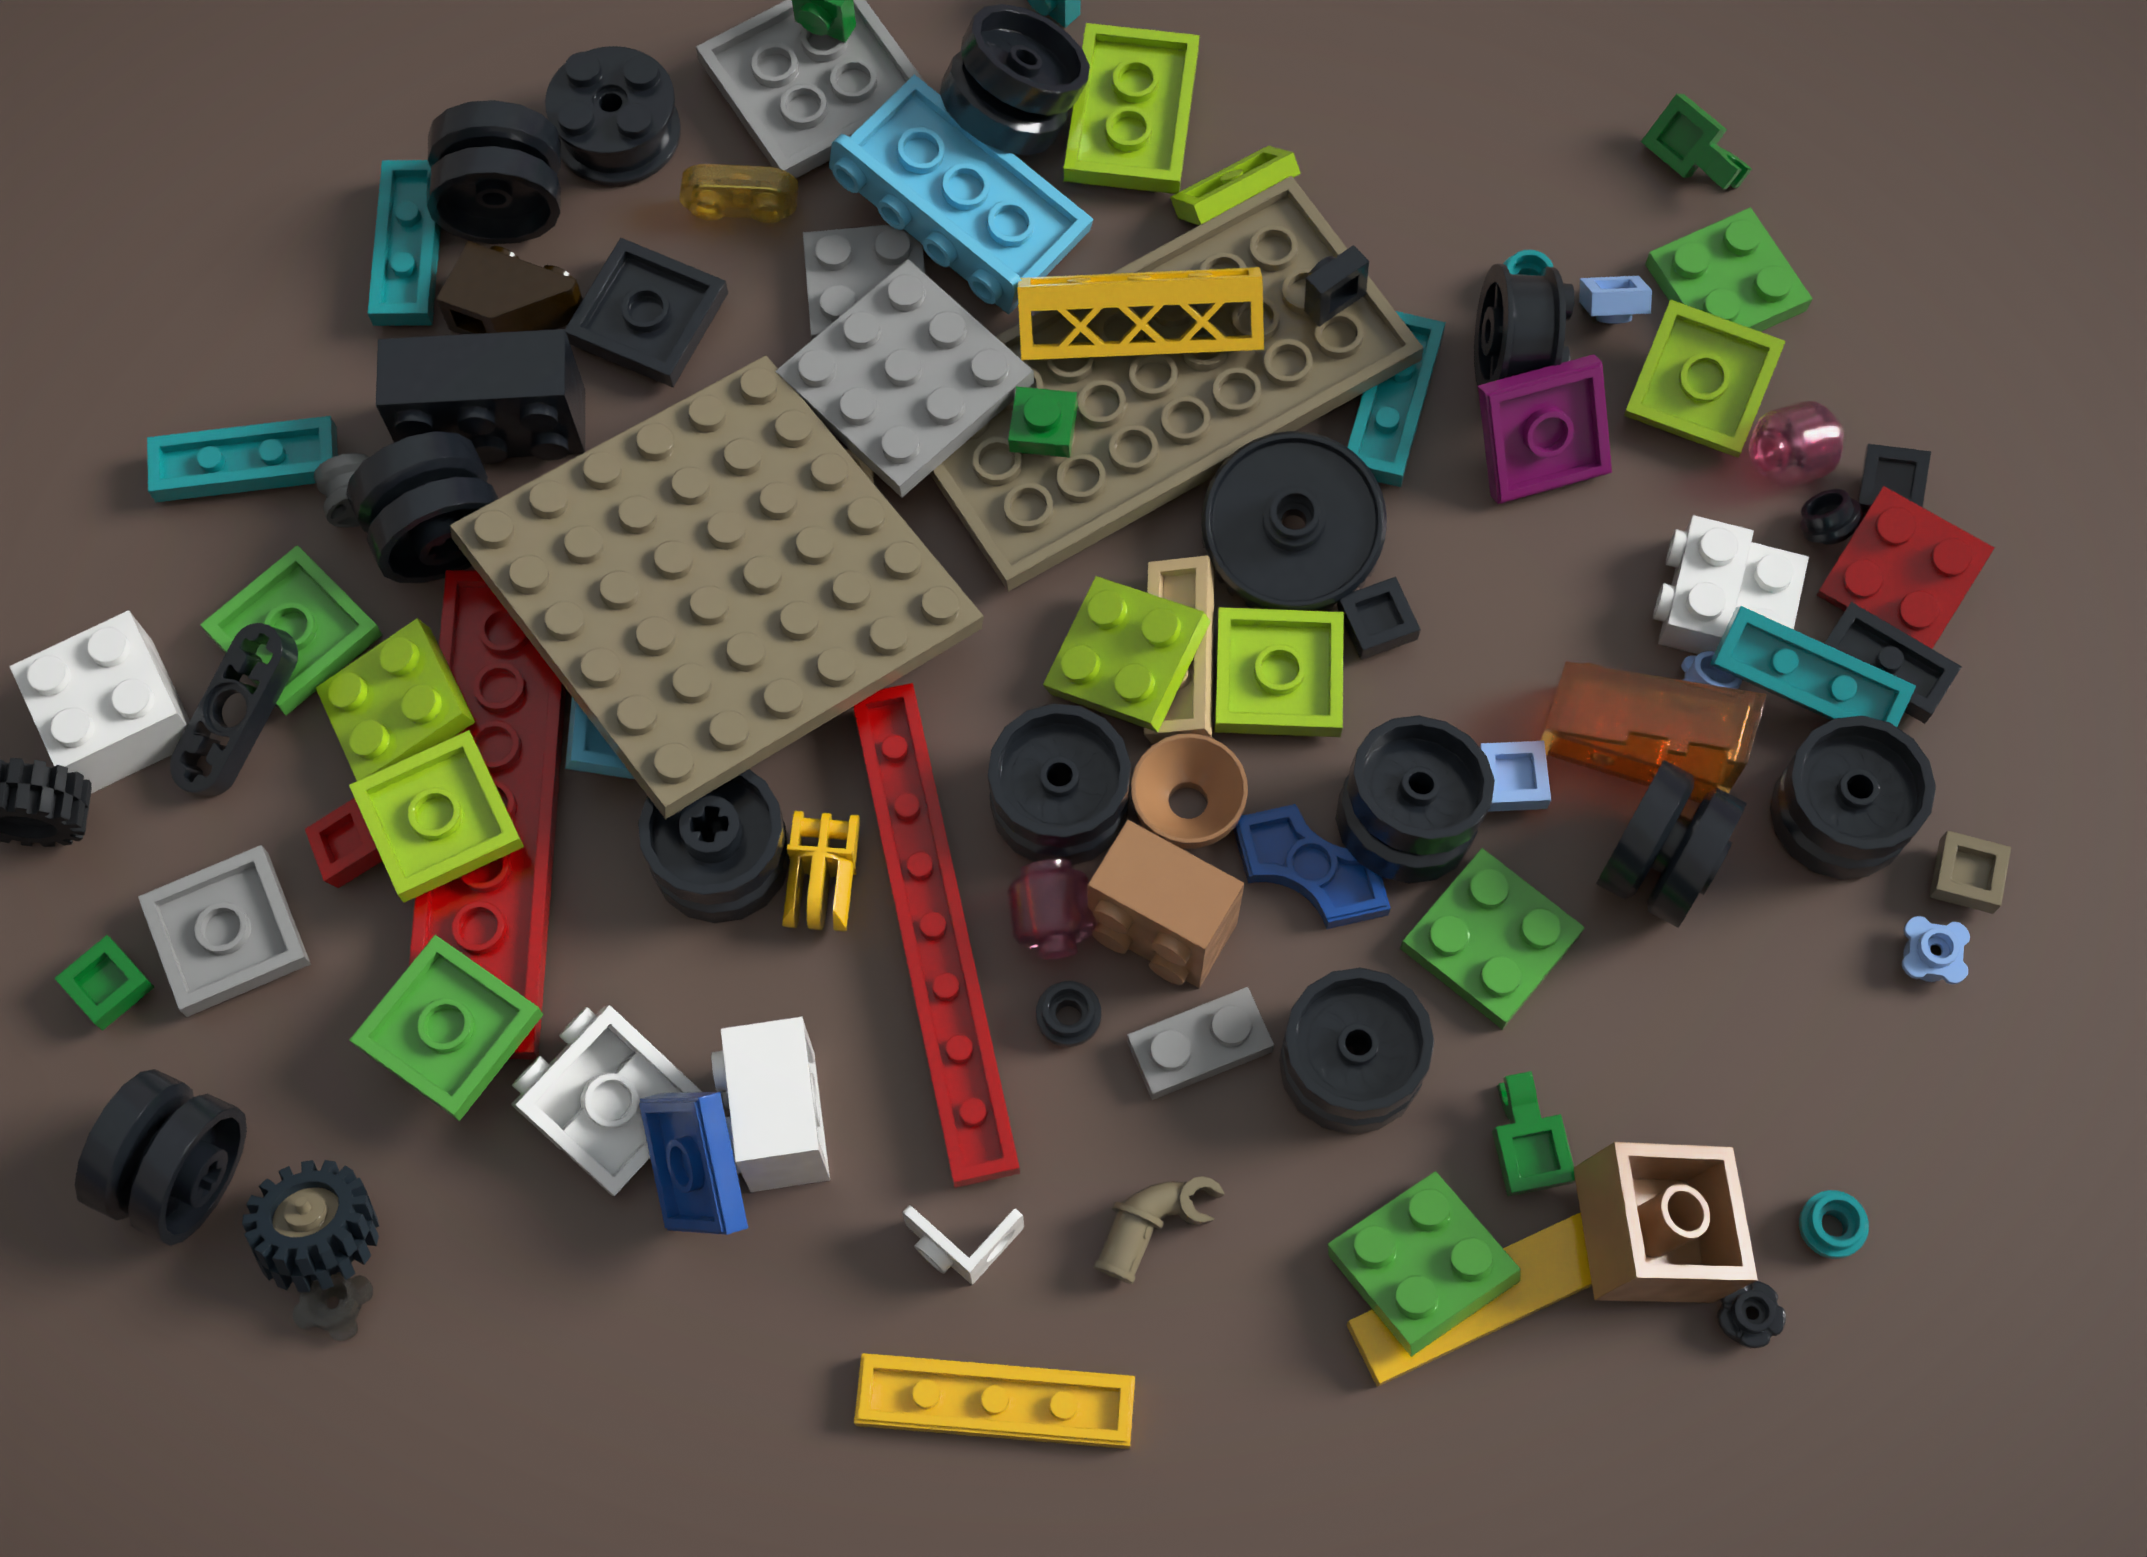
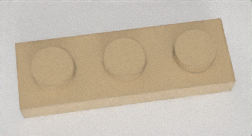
(1191, 584)

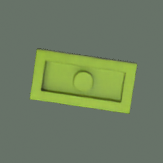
(1234, 184)

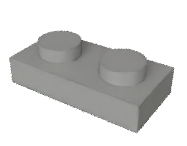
(1200, 1043)

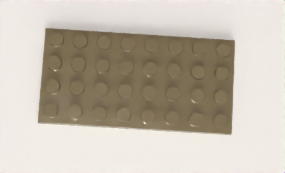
(1172, 419)

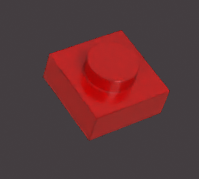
(342, 845)

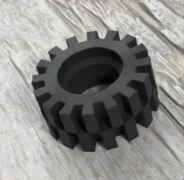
(42, 803)

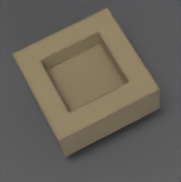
(1970, 872)

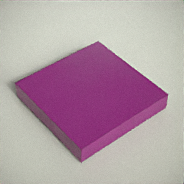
(1545, 428)

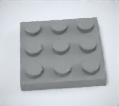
(804, 87)
(905, 377)

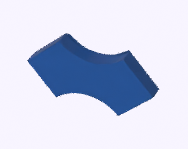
(1284, 851)

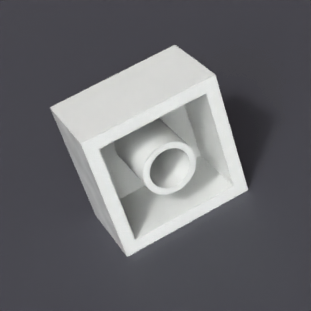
(103, 701)
(773, 1104)

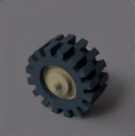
(311, 1225)

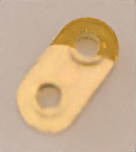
(738, 192)

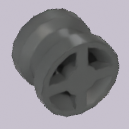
(332, 480)

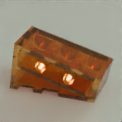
(1636, 720)

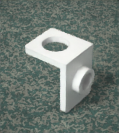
(944, 1254)

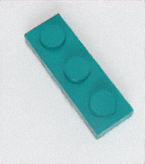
(403, 248)
(1393, 408)
(239, 458)
(1808, 670)

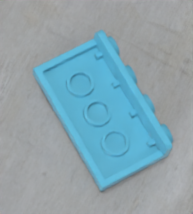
(957, 195)

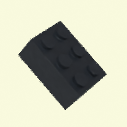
(497, 389)

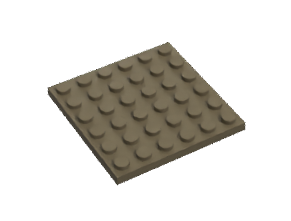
(715, 583)

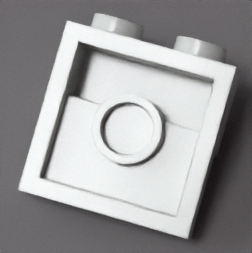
(1715, 575)
(593, 1093)

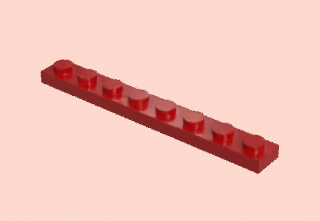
(935, 938)

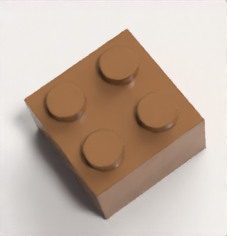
(1163, 905)
(1664, 1223)

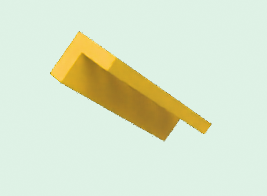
(1137, 290)

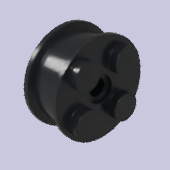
(614, 115)
(1521, 323)

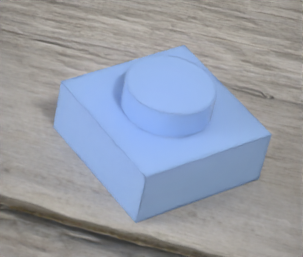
(1615, 298)
(1519, 775)

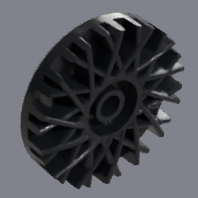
(1301, 478)

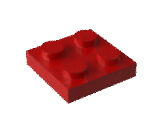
(1906, 567)

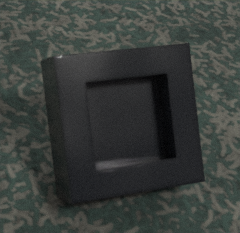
(1335, 284)
(1895, 468)
(1378, 618)

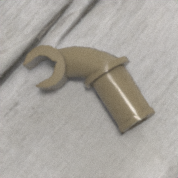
(1141, 1215)

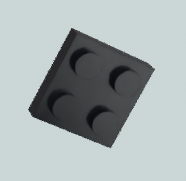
(646, 312)

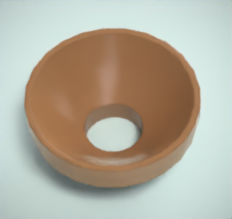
(1189, 763)

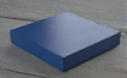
(693, 1162)

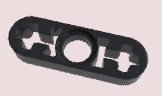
(208, 717)

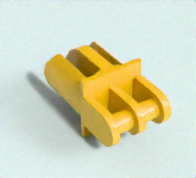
(820, 864)

